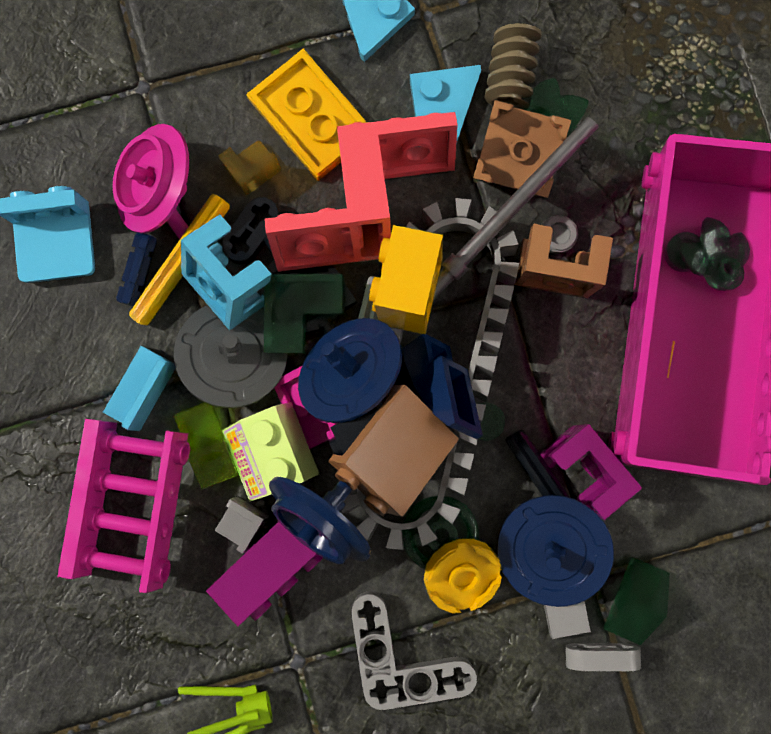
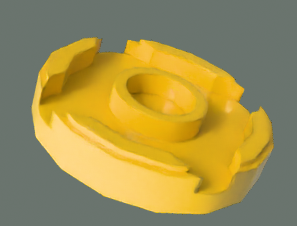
(462, 575)

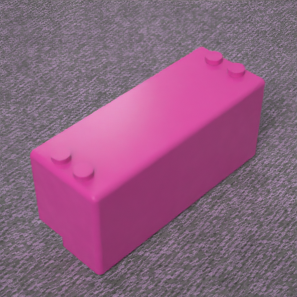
(717, 400)

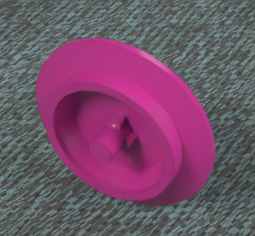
(151, 178)

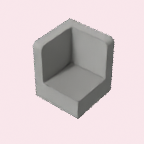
(241, 523)

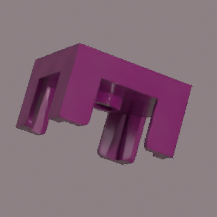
(613, 482)

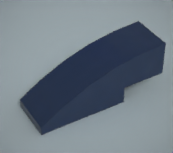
(442, 384)

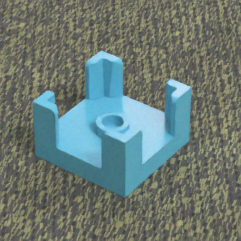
(204, 268)

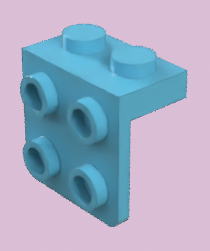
(50, 234)

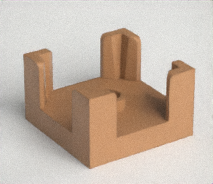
(518, 145)
(562, 276)

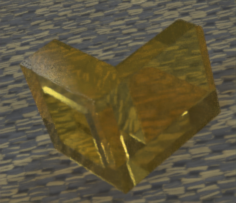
(251, 166)

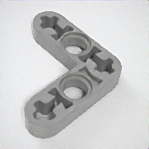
(386, 669)

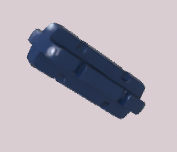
(136, 269)

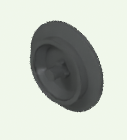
(226, 365)

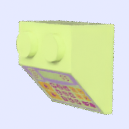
(269, 447)

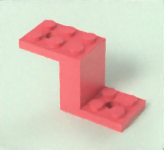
(368, 157)

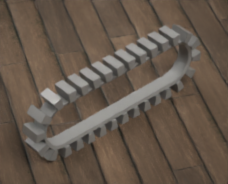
(490, 341)

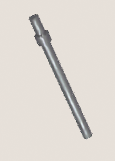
(456, 265)

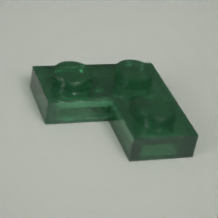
(288, 302)

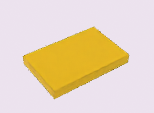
(305, 111)

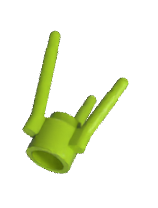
(251, 712)

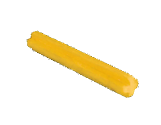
(170, 271)

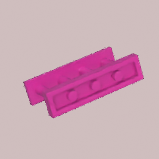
(87, 500)

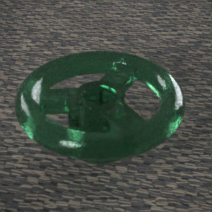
(413, 540)

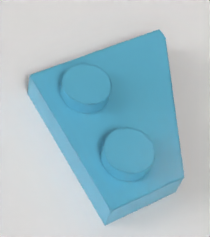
(376, 22)
(445, 91)

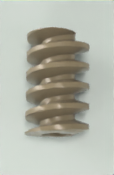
(511, 64)

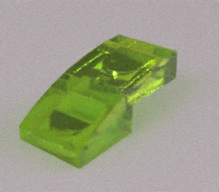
(208, 448)

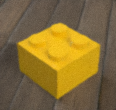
(407, 279)

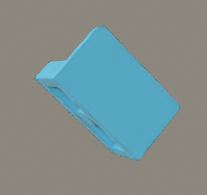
(139, 389)

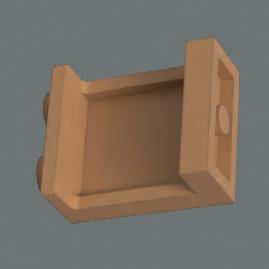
(395, 453)

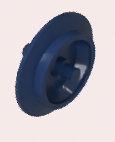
(350, 370)
(319, 520)
(555, 550)

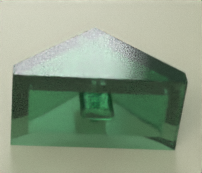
(639, 603)

